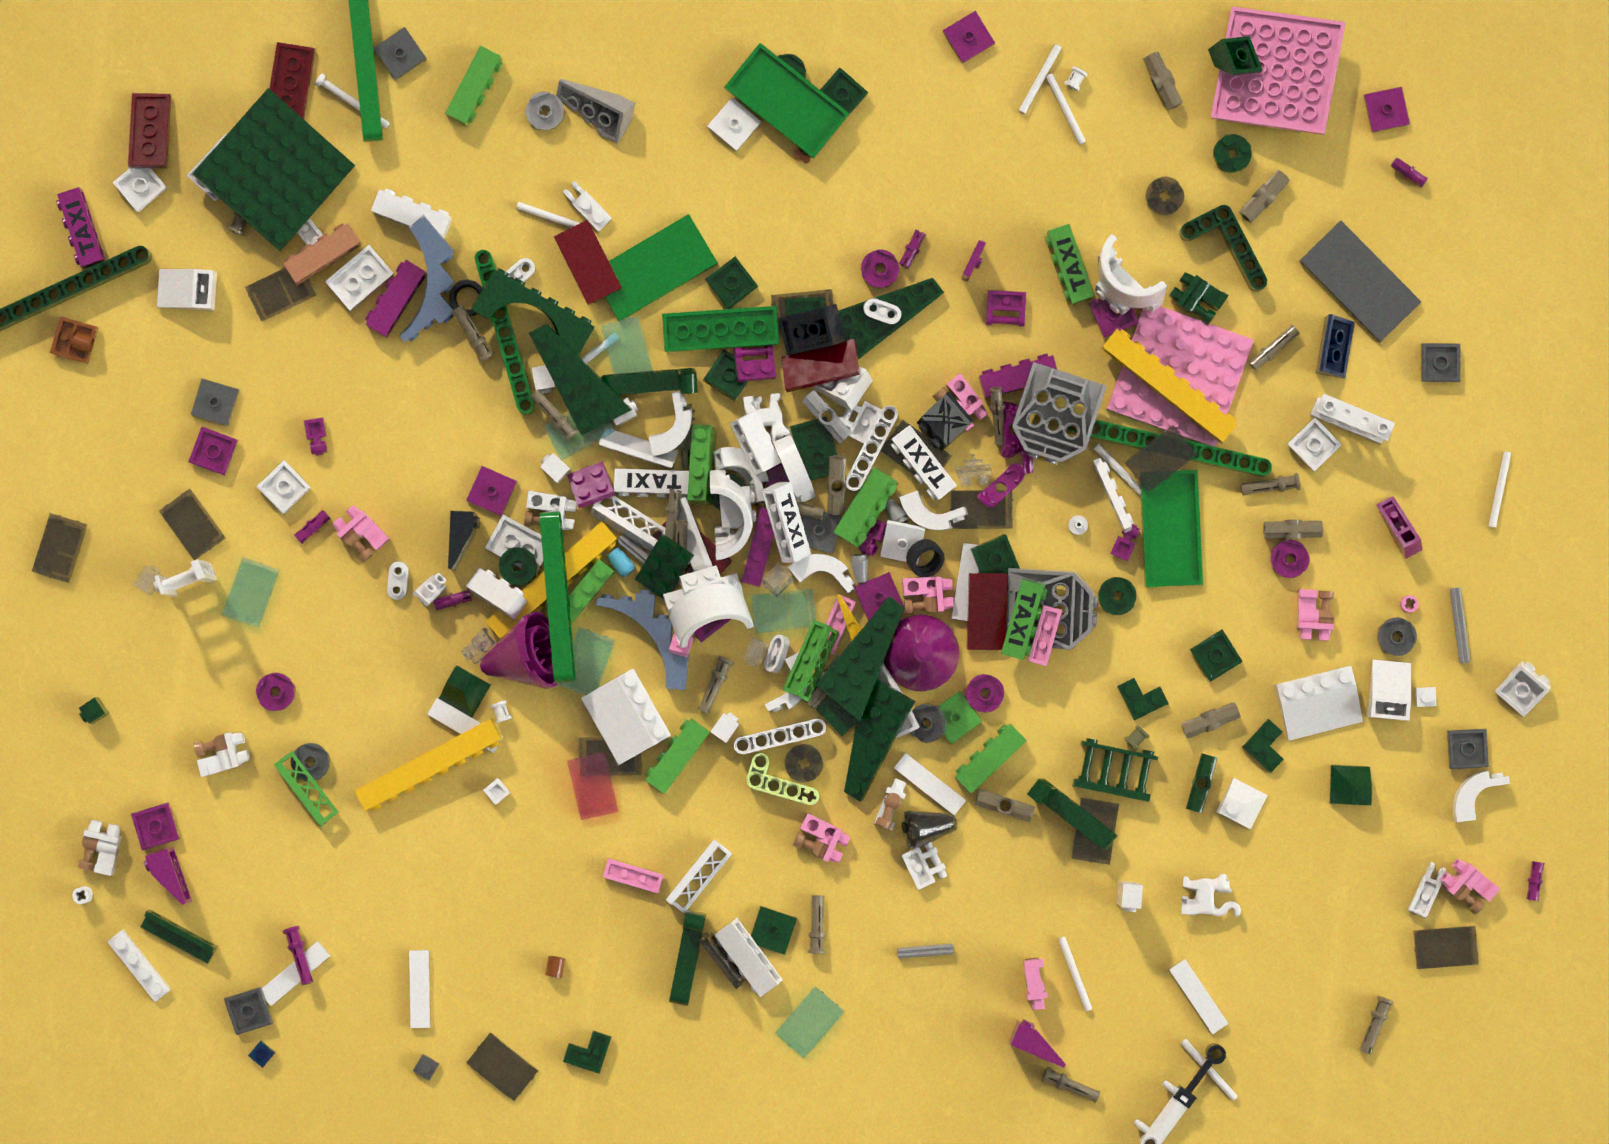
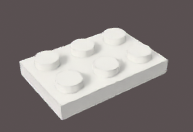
(359, 277)
(513, 534)

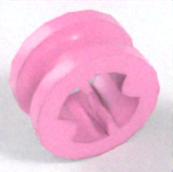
(1415, 605)

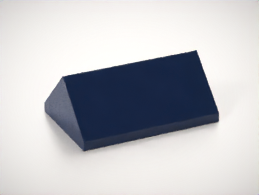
(1335, 346)

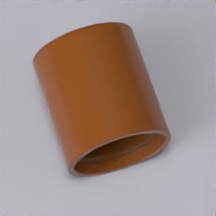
(555, 966)

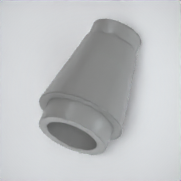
(895, 512)
(860, 567)

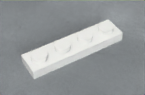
(1117, 502)
(139, 965)

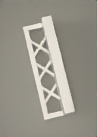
(637, 448)
(623, 526)
(694, 540)
(693, 871)

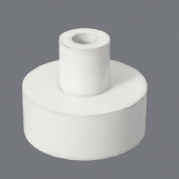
(1072, 525)

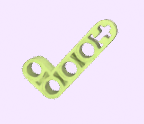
(783, 784)

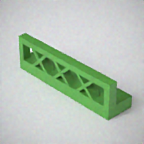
(809, 659)
(300, 793)

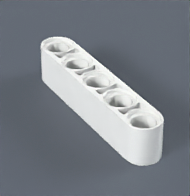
(871, 439)
(771, 742)

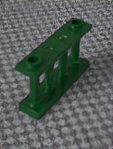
(1102, 784)

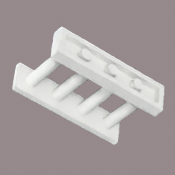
(1352, 419)
(199, 571)

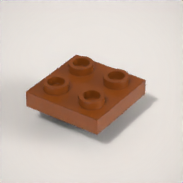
(74, 340)

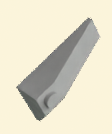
(603, 109)

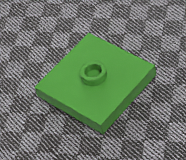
(959, 717)

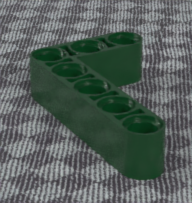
(1231, 241)
(654, 381)
(1046, 793)
(687, 957)

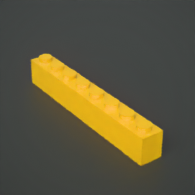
(1169, 386)
(576, 558)
(429, 764)

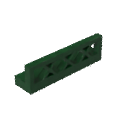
(178, 936)

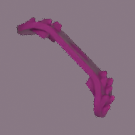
(1011, 442)
(1010, 478)

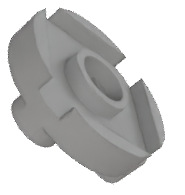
(535, 106)

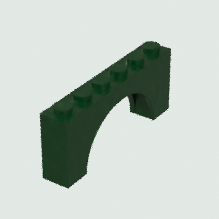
(502, 290)

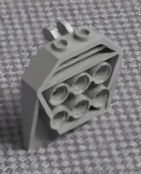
(1057, 384)
(1078, 602)

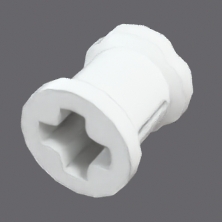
(1075, 78)
(500, 711)
(88, 893)

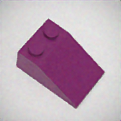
(167, 871)
(1031, 1041)

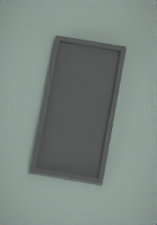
(1360, 281)

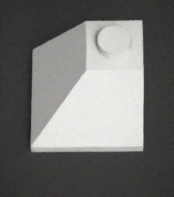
(1241, 803)

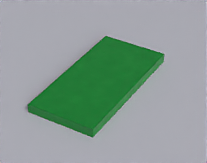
(786, 100)
(659, 266)
(1172, 531)

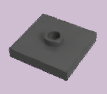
(400, 53)
(1440, 362)
(214, 402)
(820, 533)
(1467, 748)
(248, 1010)

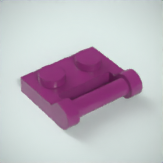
(1006, 302)
(755, 369)

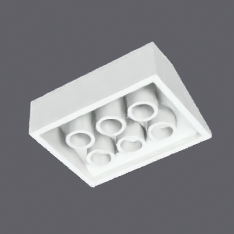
(1319, 702)
(625, 716)

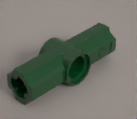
(1204, 770)

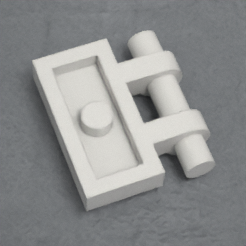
(864, 421)
(918, 867)

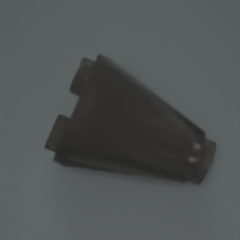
(926, 827)

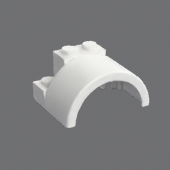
(1120, 288)
(735, 514)
(705, 599)

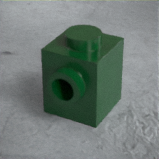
(93, 711)

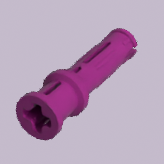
(296, 945)

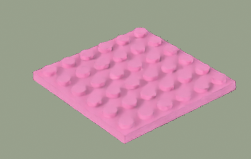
(1297, 74)
(1200, 353)

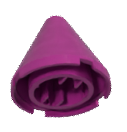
(922, 653)
(523, 654)

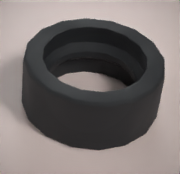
(457, 287)
(919, 548)

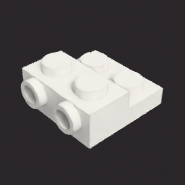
(1523, 688)

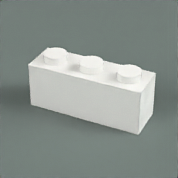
(755, 442)
(497, 593)
(1129, 895)

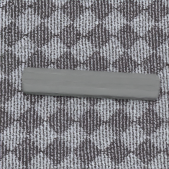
(923, 951)

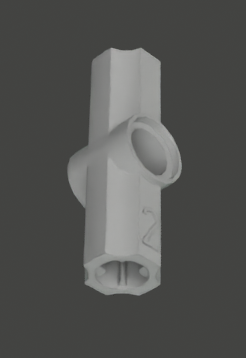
(817, 407)

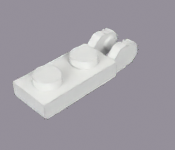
(588, 208)
(1426, 892)

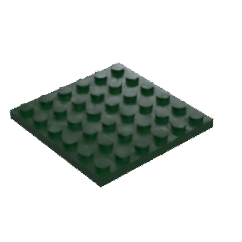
(273, 169)

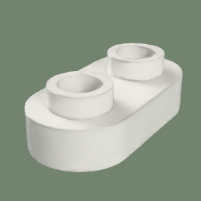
(517, 272)
(882, 310)
(398, 580)
(776, 653)

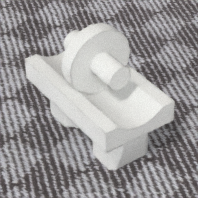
(430, 589)

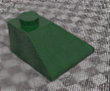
(1235, 56)
(464, 691)
(1350, 785)

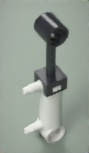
(1181, 1100)

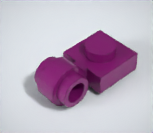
(315, 430)
(876, 533)
(1123, 546)

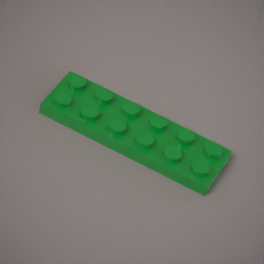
(720, 329)

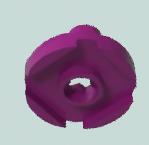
(874, 259)
(1295, 568)
(271, 681)
(989, 683)

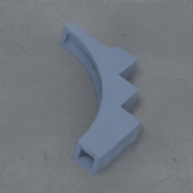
(438, 280)
(659, 628)

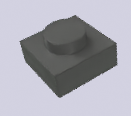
(426, 1067)

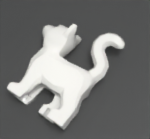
(770, 416)
(1204, 896)

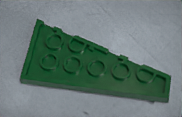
(869, 331)
(581, 388)
(858, 667)
(875, 736)

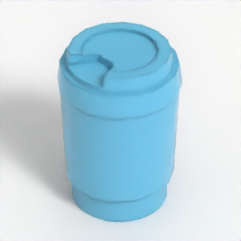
(621, 562)

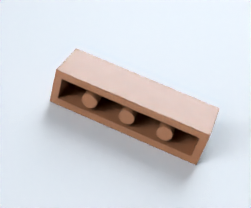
(321, 254)

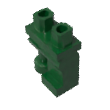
(1195, 293)

